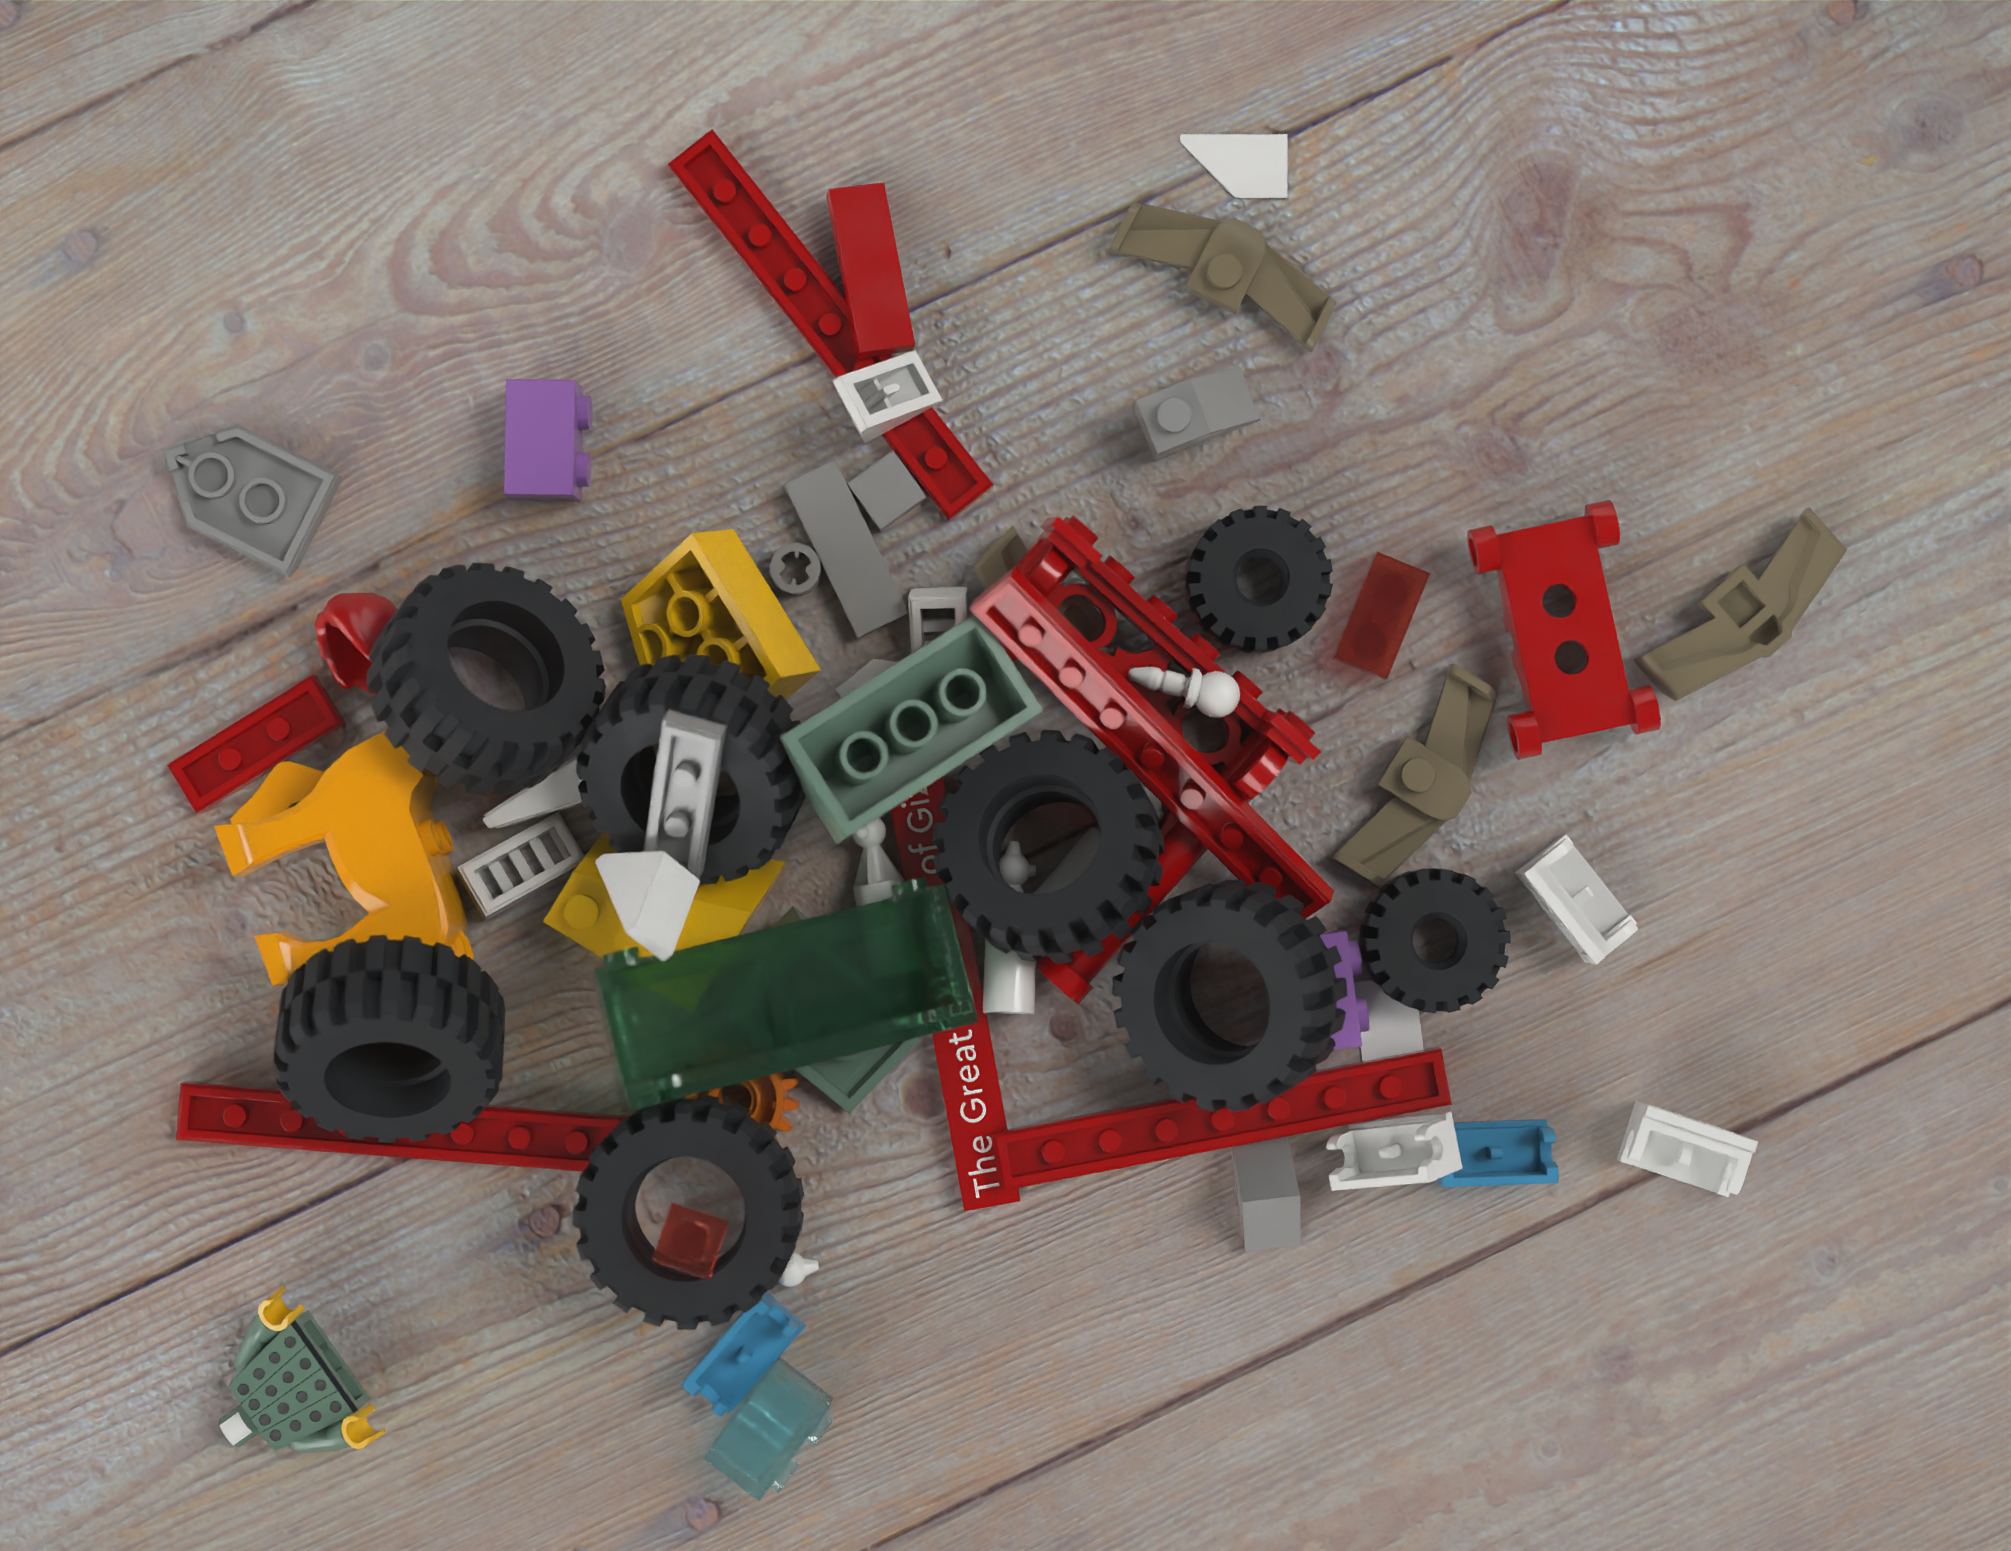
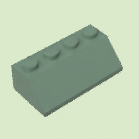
(908, 727)

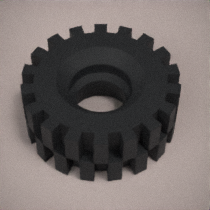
(1227, 611)
(1390, 933)

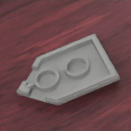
(251, 494)

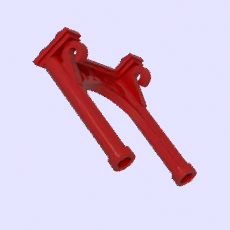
(1245, 765)

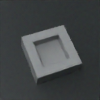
(887, 491)

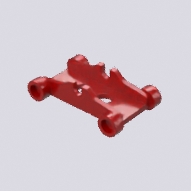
(1555, 701)

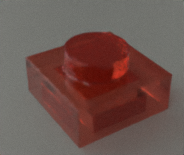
(690, 1240)

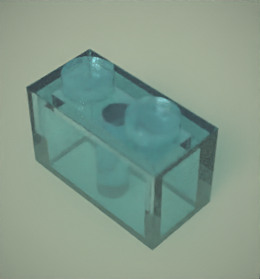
(770, 1429)

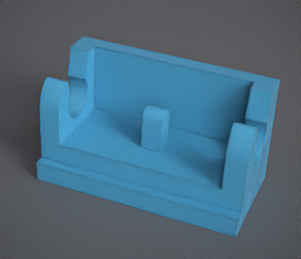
(1503, 1153)
(743, 1354)

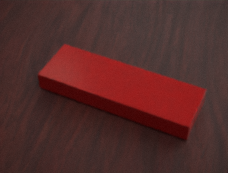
(870, 270)
(256, 744)

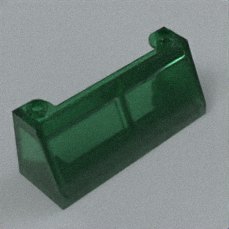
(783, 996)

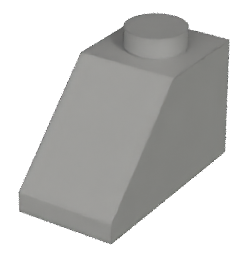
(1195, 412)

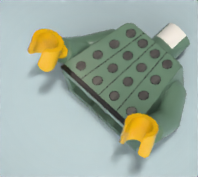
(295, 1386)

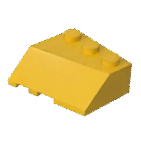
(719, 606)
(716, 913)

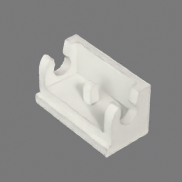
(1577, 900)
(1686, 1149)
(1396, 1151)

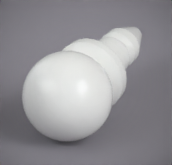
(1213, 693)

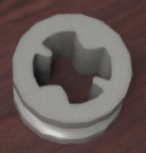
(813, 570)

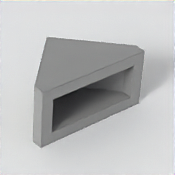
(1267, 1194)

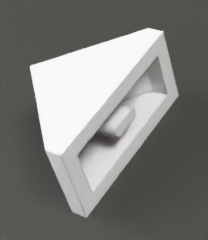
(887, 394)
(649, 896)

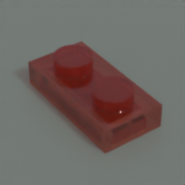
(1381, 615)

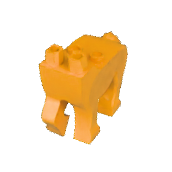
(380, 839)

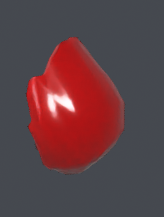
(348, 632)

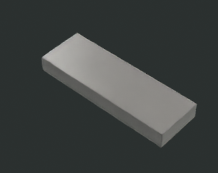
(846, 549)
(685, 789)

